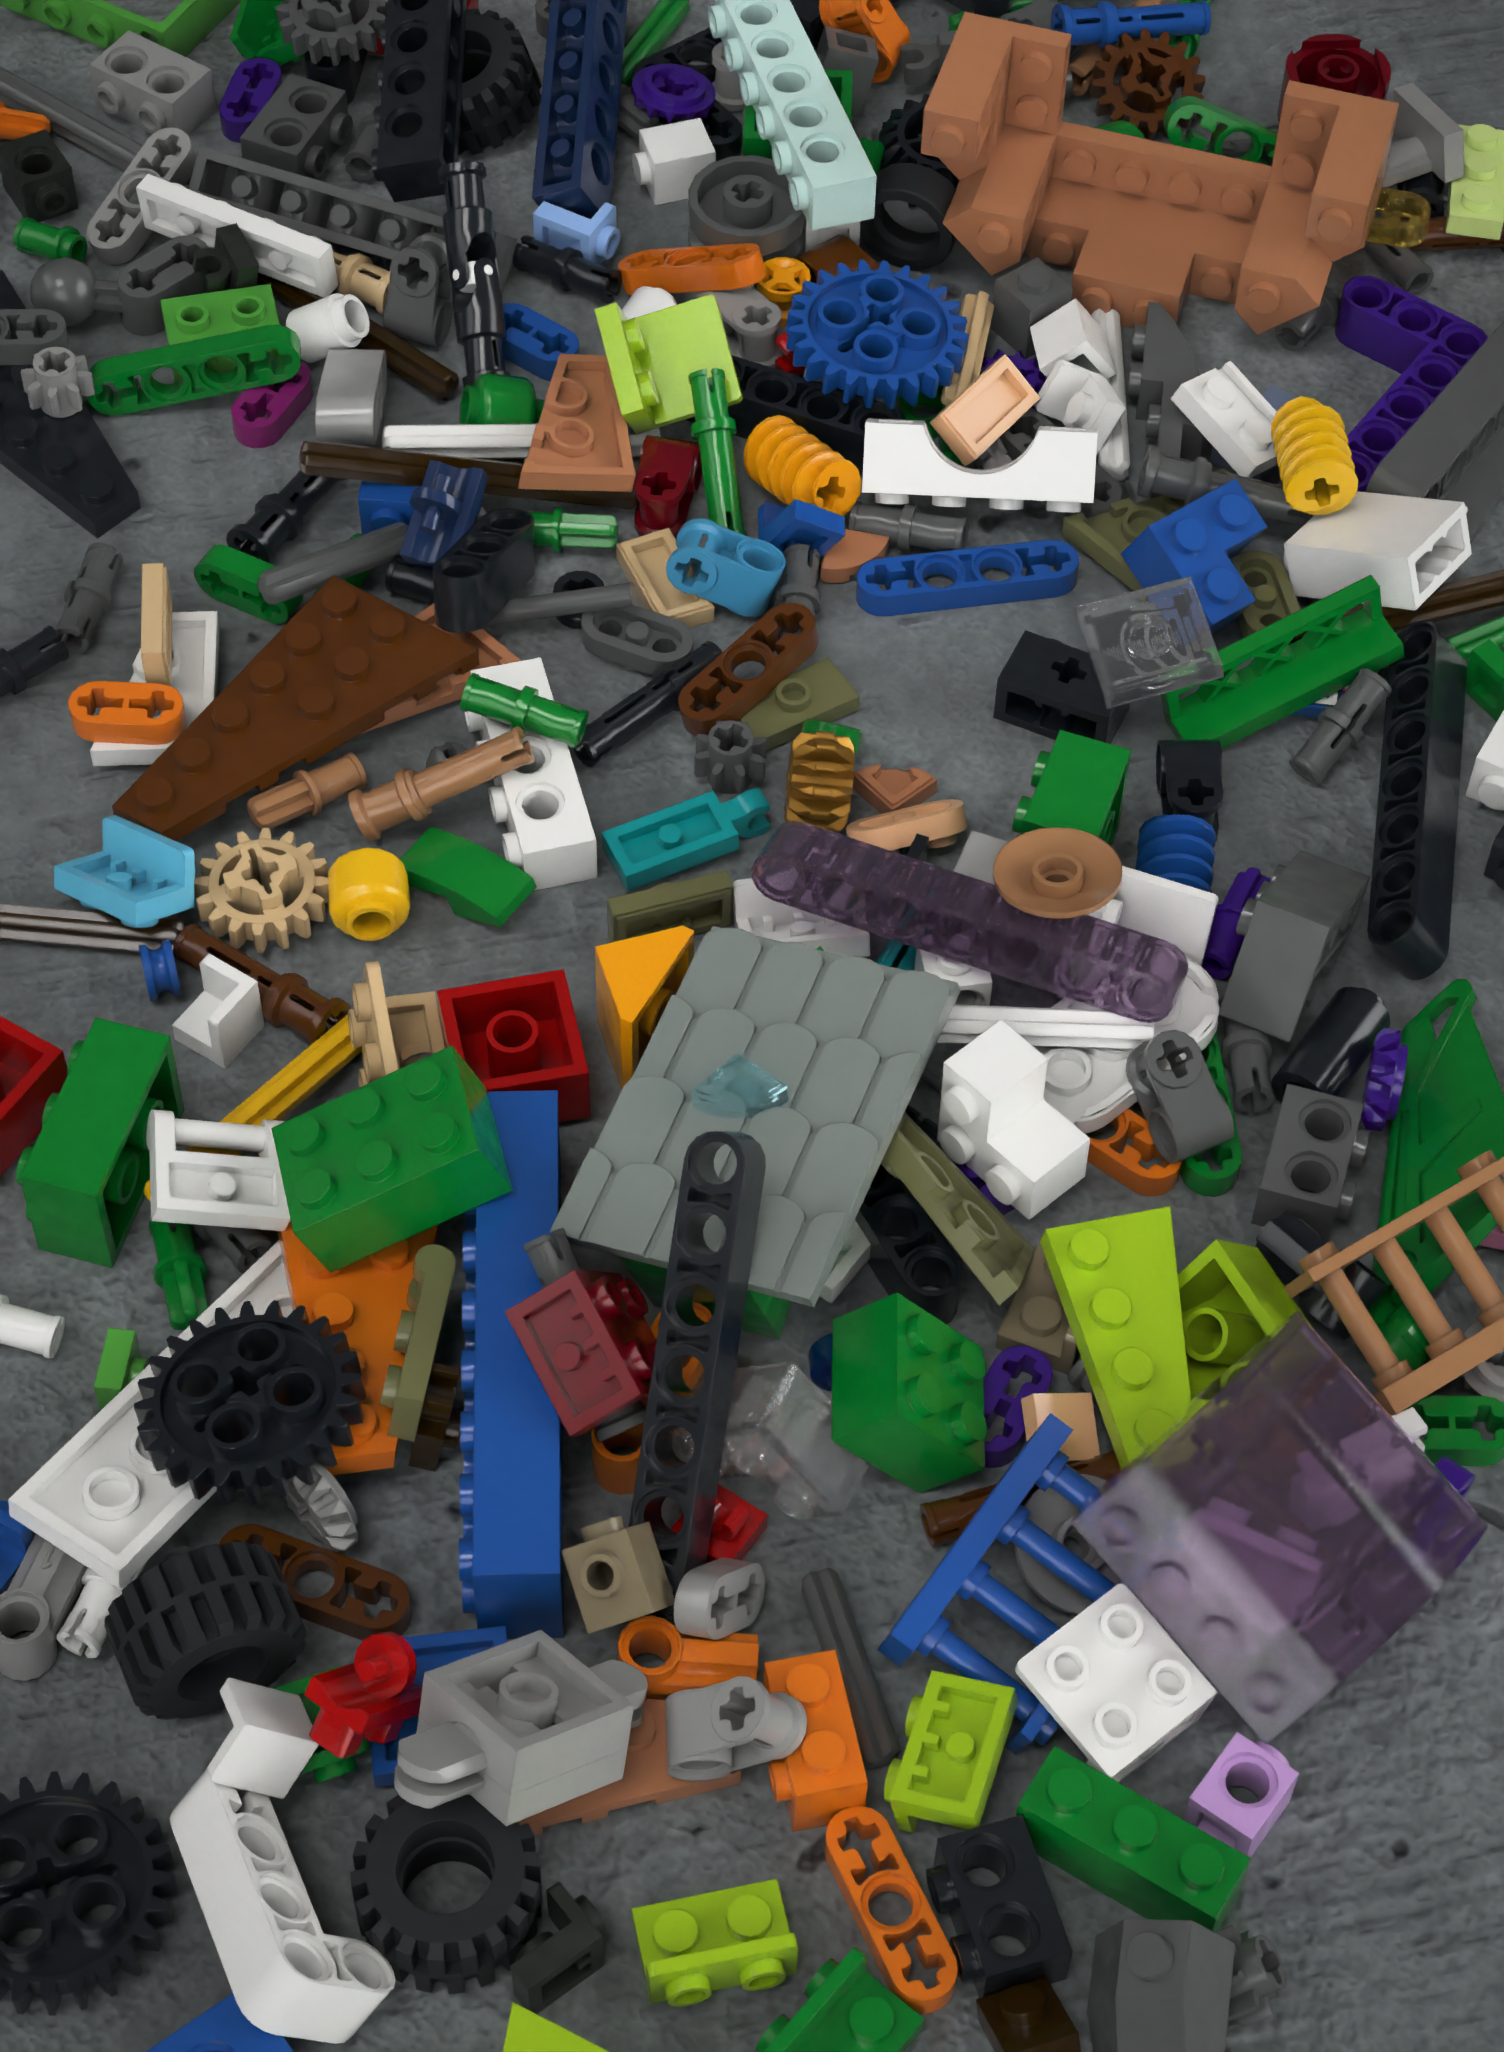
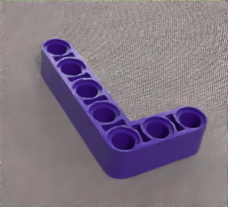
(1411, 339)

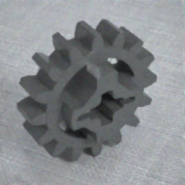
(331, 27)

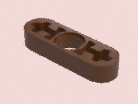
(754, 645)
(367, 1581)

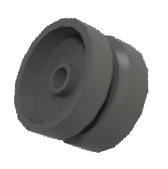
(745, 203)

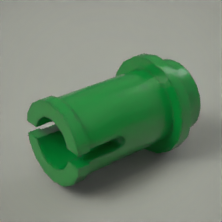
(49, 241)

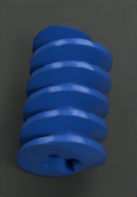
(1177, 849)

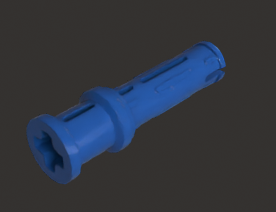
(1106, 23)

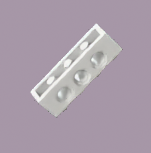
(539, 801)

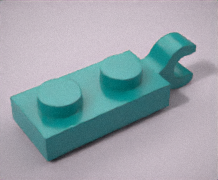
(683, 836)

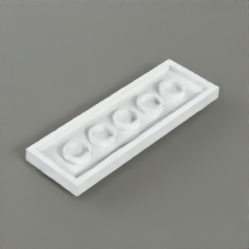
(101, 1489)

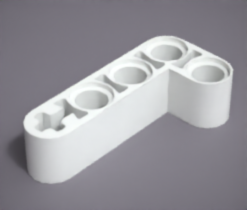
(264, 1925)

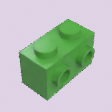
(218, 314)

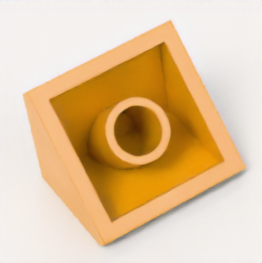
(634, 989)

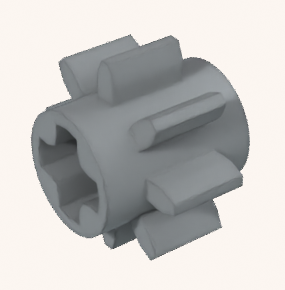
(57, 382)

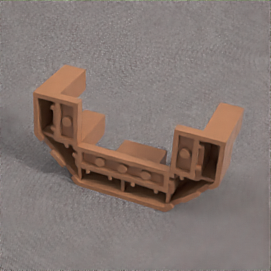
(1144, 213)

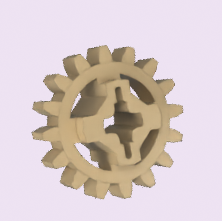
(262, 890)

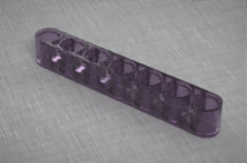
(930, 908)

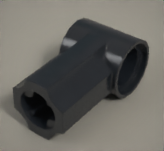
(1290, 1239)

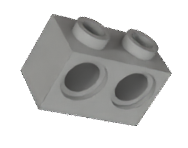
(152, 85)

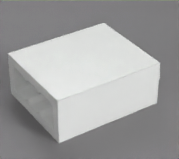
(1397, 539)

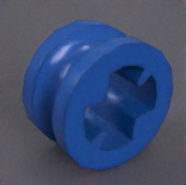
(159, 970)

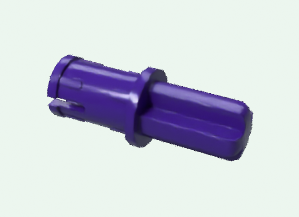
(1223, 941)

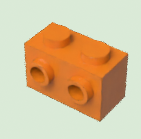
(828, 1765)

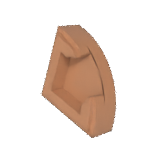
(850, 554)
(893, 788)

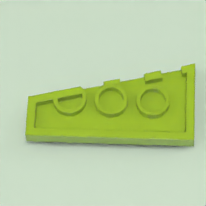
(1126, 1320)

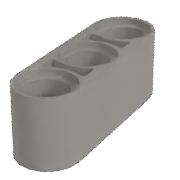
(351, 396)

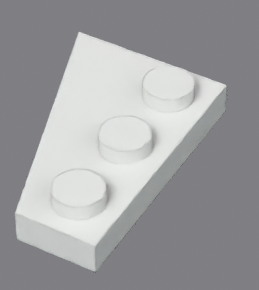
(193, 675)

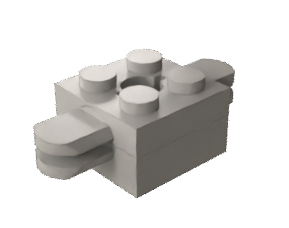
(520, 1729)

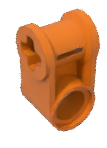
(871, 19)

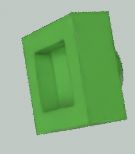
(118, 1364)

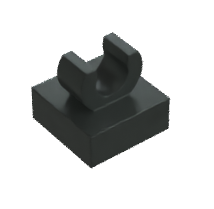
(230, 259)

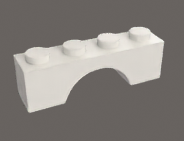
(906, 462)

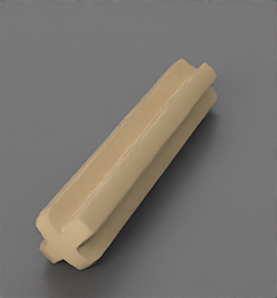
(979, 316)

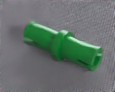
(524, 710)

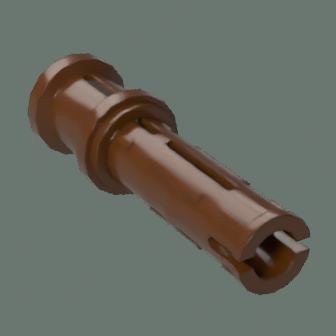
(283, 998)

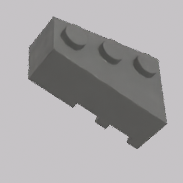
(1288, 939)

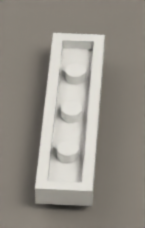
(279, 250)

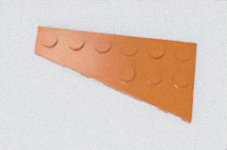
(367, 1306)

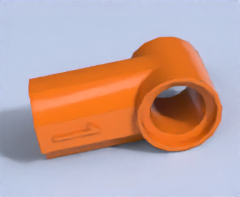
(688, 1659)

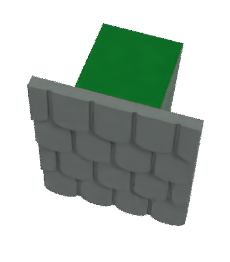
(846, 1046)

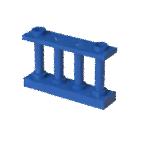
(967, 1575)

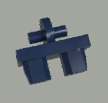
(442, 511)

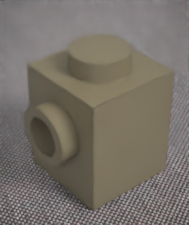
(617, 1574)

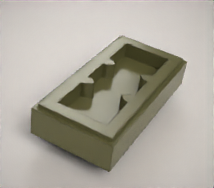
(810, 693)
(688, 903)

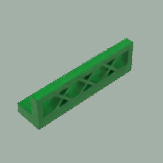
(1285, 675)

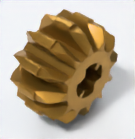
(820, 780)

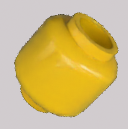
(368, 893)

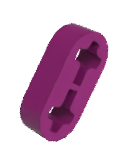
(281, 408)

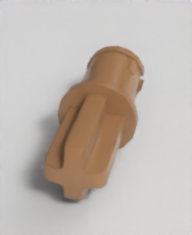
(307, 792)

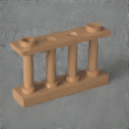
(1448, 1349)

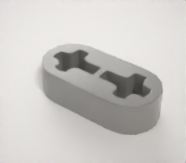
(719, 1598)

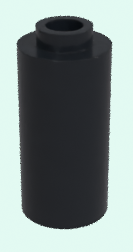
(1334, 1044)

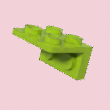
(658, 353)

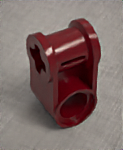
(666, 483)

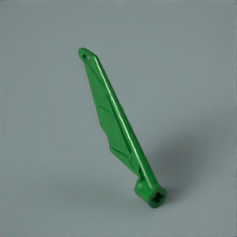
(1443, 1120)

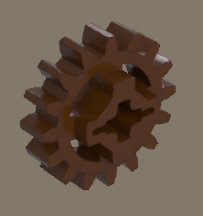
(1149, 81)

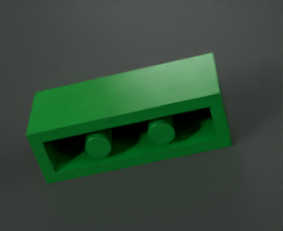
(1129, 1845)

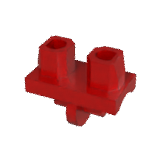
(366, 1696)

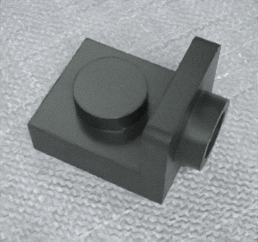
(559, 1962)

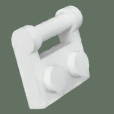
(213, 1186)

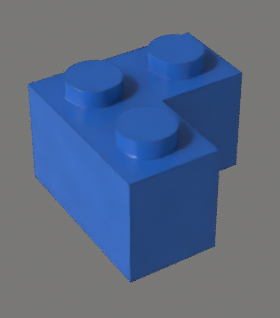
(1199, 545)

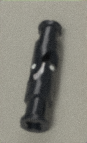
(474, 283)

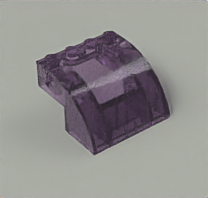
(1281, 1527)

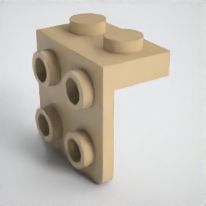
(390, 1026)

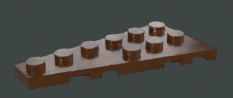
(295, 701)

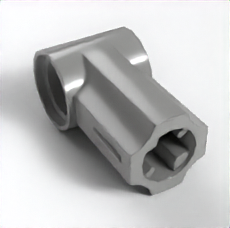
(40, 1603)

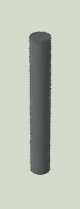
(567, 603)

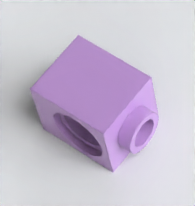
(1232, 1821)

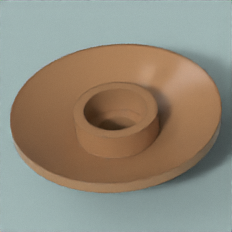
(1057, 872)

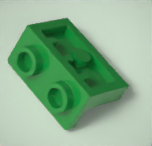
(845, 2014)

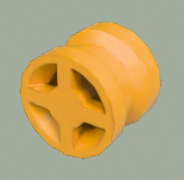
(782, 281)

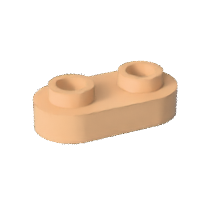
(898, 828)

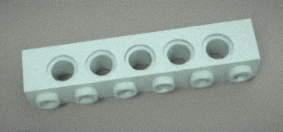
(796, 110)

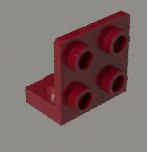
(588, 1345)

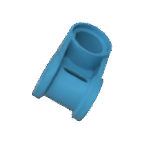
(729, 569)

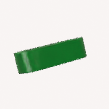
(232, 580)
(1451, 1431)

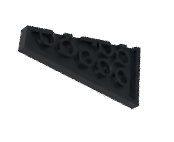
(61, 456)

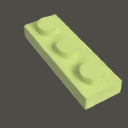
(1477, 199)

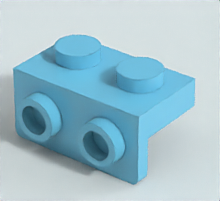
(134, 877)

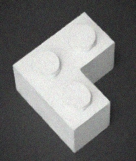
(1003, 1126)

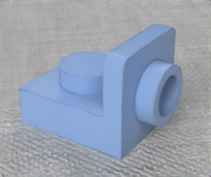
(562, 228)

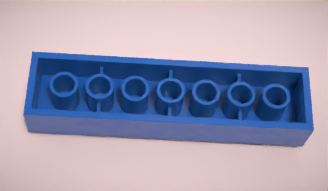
(508, 1422)

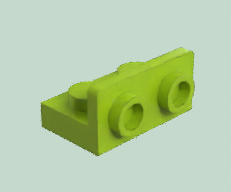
(950, 1751)
(714, 1943)

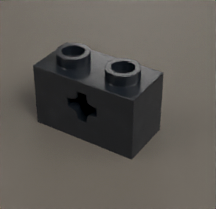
(1053, 690)

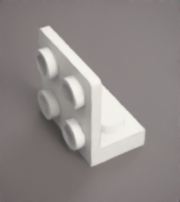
(1162, 911)
(1116, 1683)

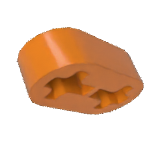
(127, 712)

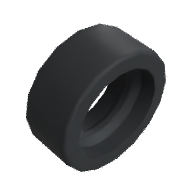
(896, 243)

